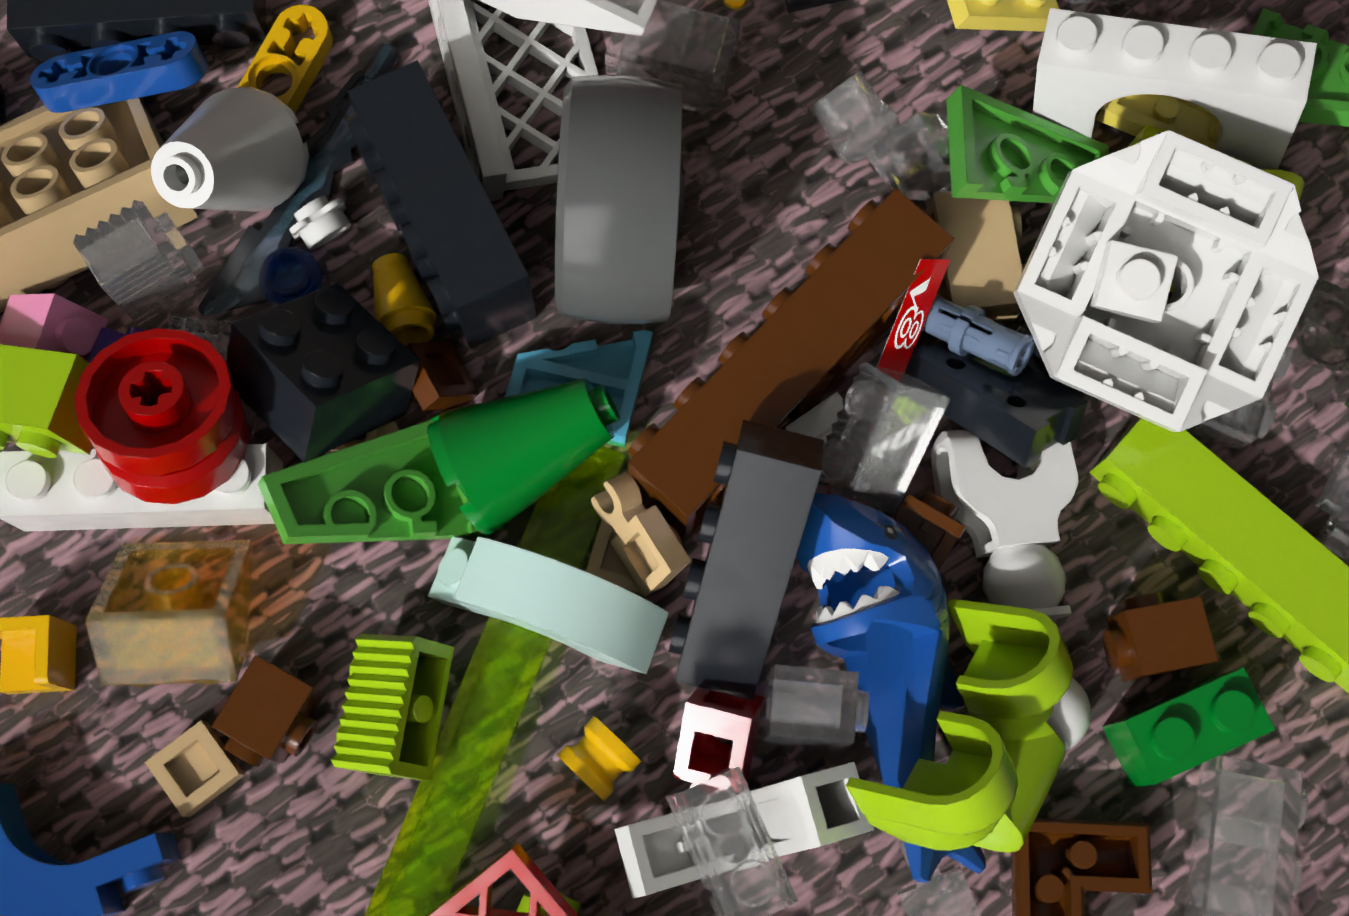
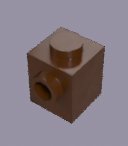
(1158, 637)
(268, 714)

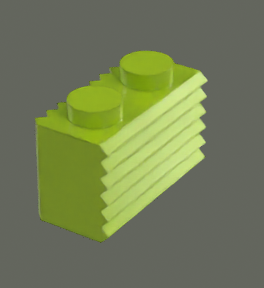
(393, 706)

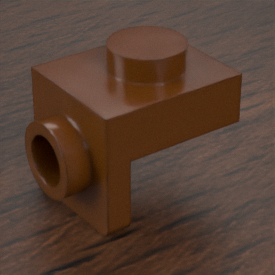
(931, 523)

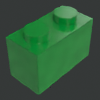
(1188, 728)

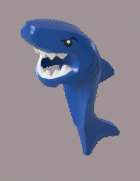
(891, 624)

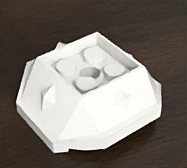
(1235, 280)

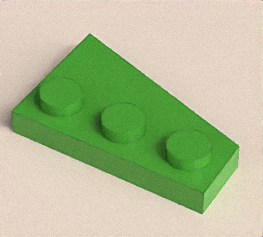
(1010, 152)

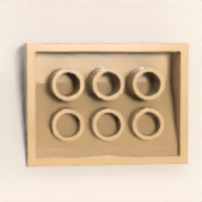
(66, 177)

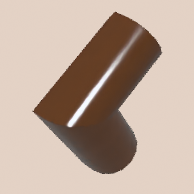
(1078, 856)

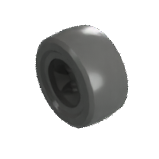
(618, 199)

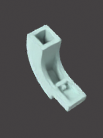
(550, 601)

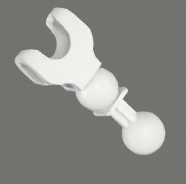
(1013, 527)

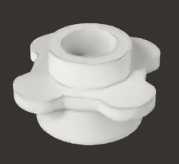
(320, 222)

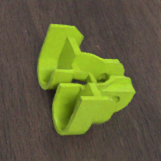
(1000, 752)

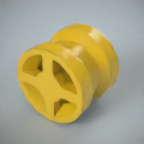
(599, 758)

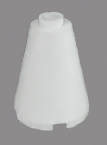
(233, 154)

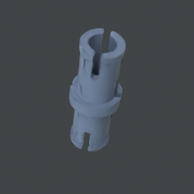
(971, 332)

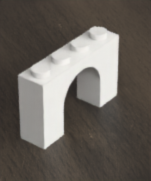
(1241, 78)

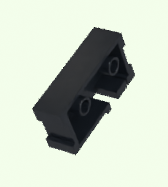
(1006, 411)

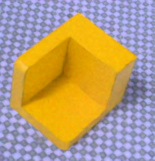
(37, 654)

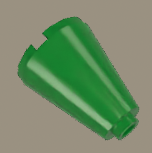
(519, 446)

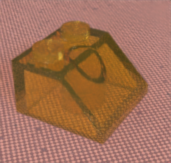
(173, 613)

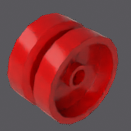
(163, 415)

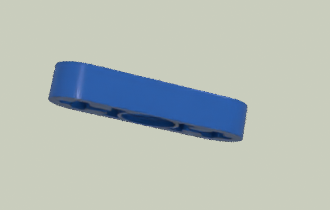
(119, 72)

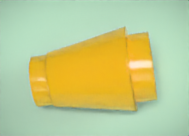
(401, 300)

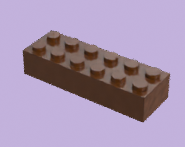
(790, 359)

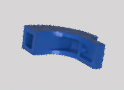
(45, 886)

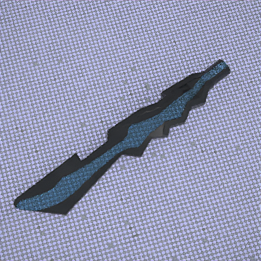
(329, 153)

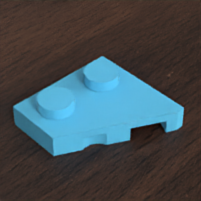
(615, 365)

